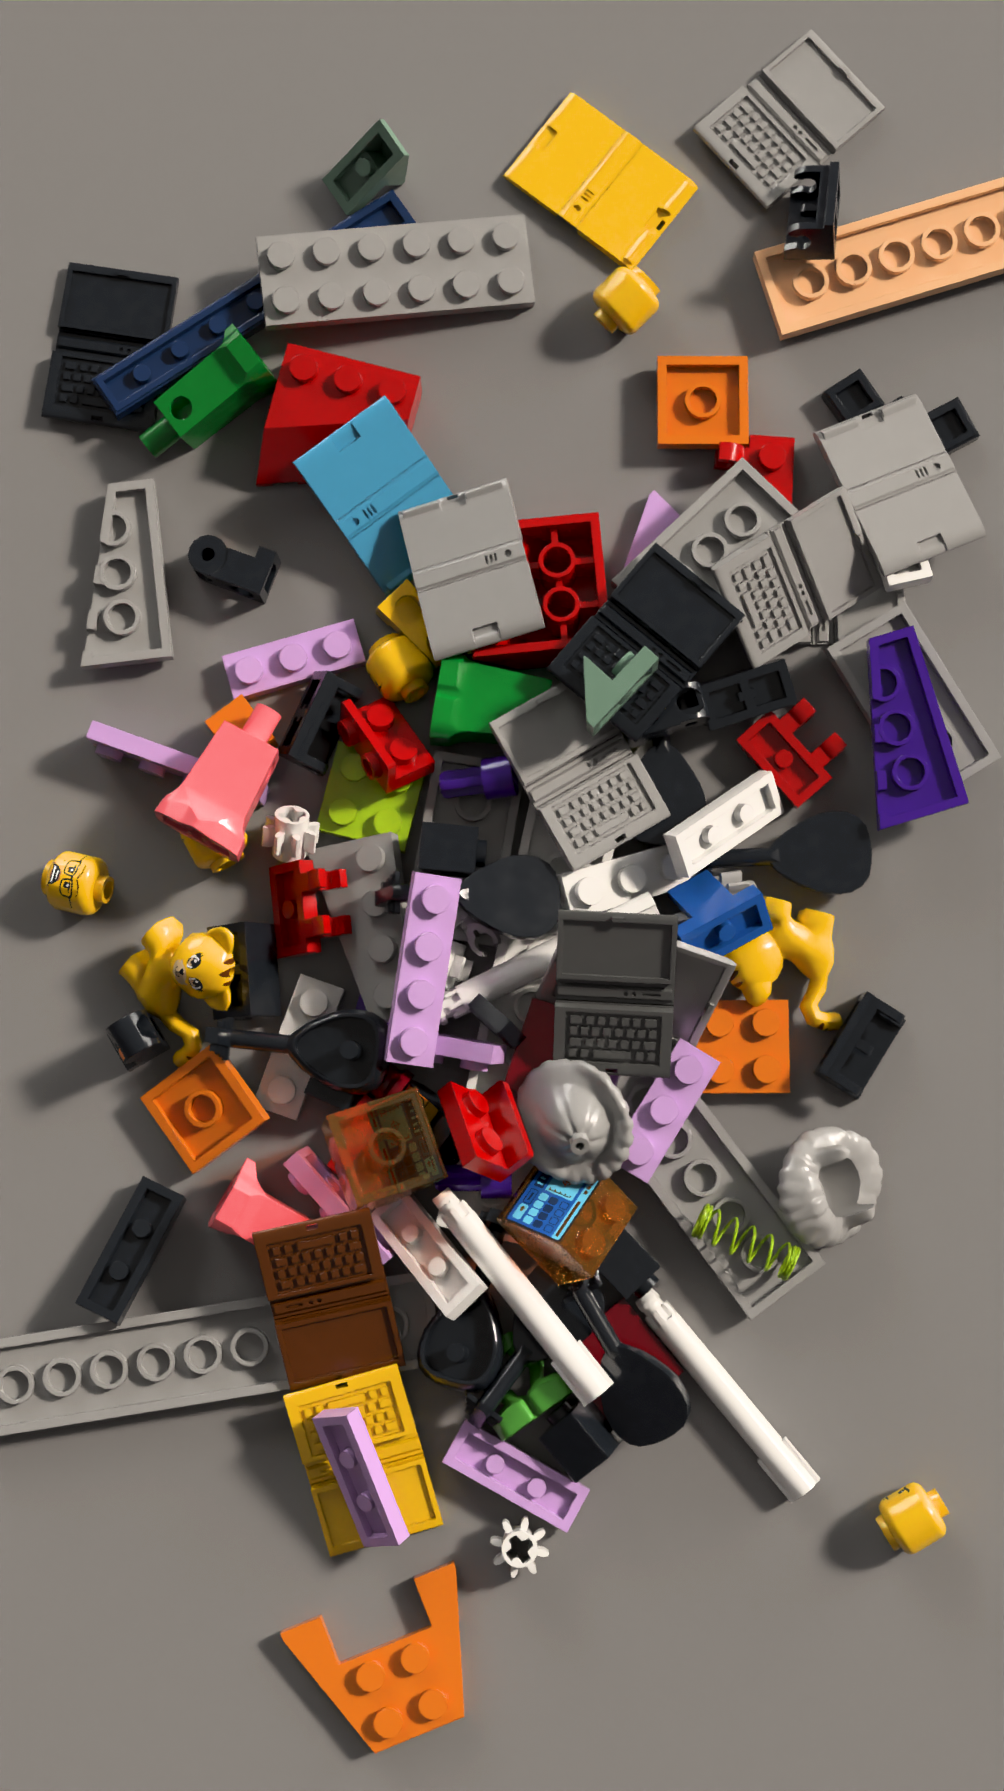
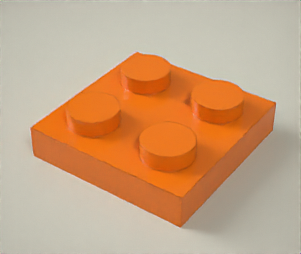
(702, 401)
(750, 1046)
(204, 1109)

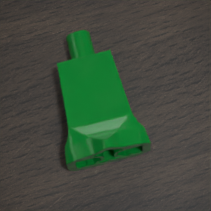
(210, 395)
(475, 695)

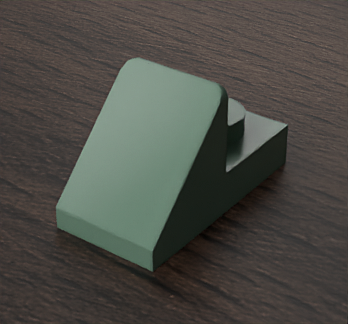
(368, 167)
(606, 695)

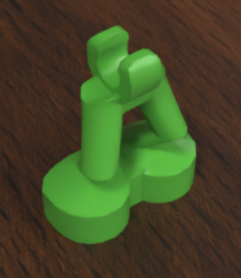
(541, 1396)

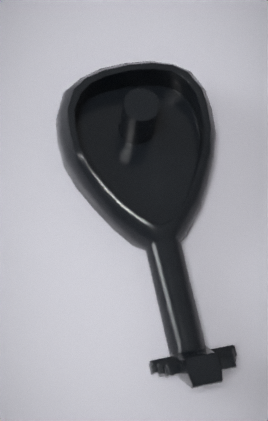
(676, 786)
(822, 854)
(509, 896)
(335, 1049)
(527, 1348)
(470, 1350)
(646, 1396)

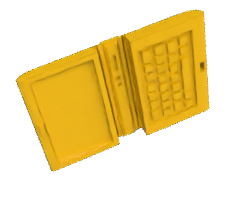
(601, 181)
(395, 1438)

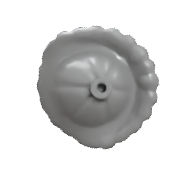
(575, 1121)
(829, 1185)

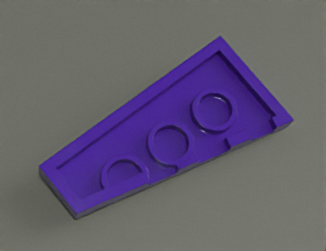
(910, 742)

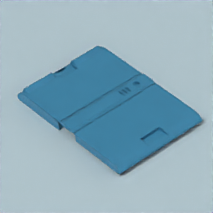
(364, 480)

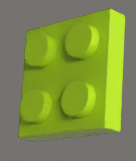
(360, 807)

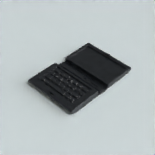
(101, 322)
(657, 608)

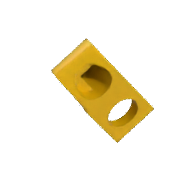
(405, 616)

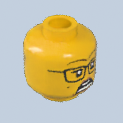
(77, 883)

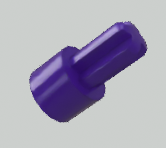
(492, 778)
(465, 1180)

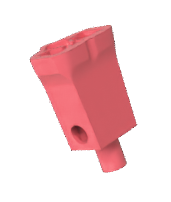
(225, 785)
(249, 1208)

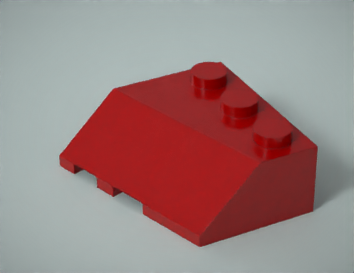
(317, 397)
(569, 584)

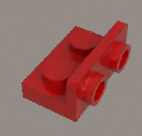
(385, 743)
(486, 1129)

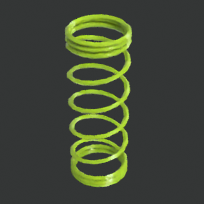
(788, 1263)

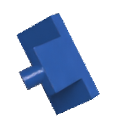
(718, 918)

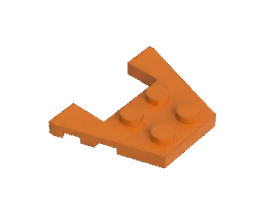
(401, 1684)

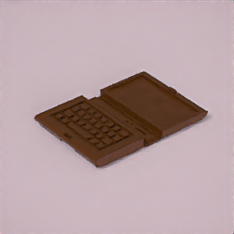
(329, 1298)

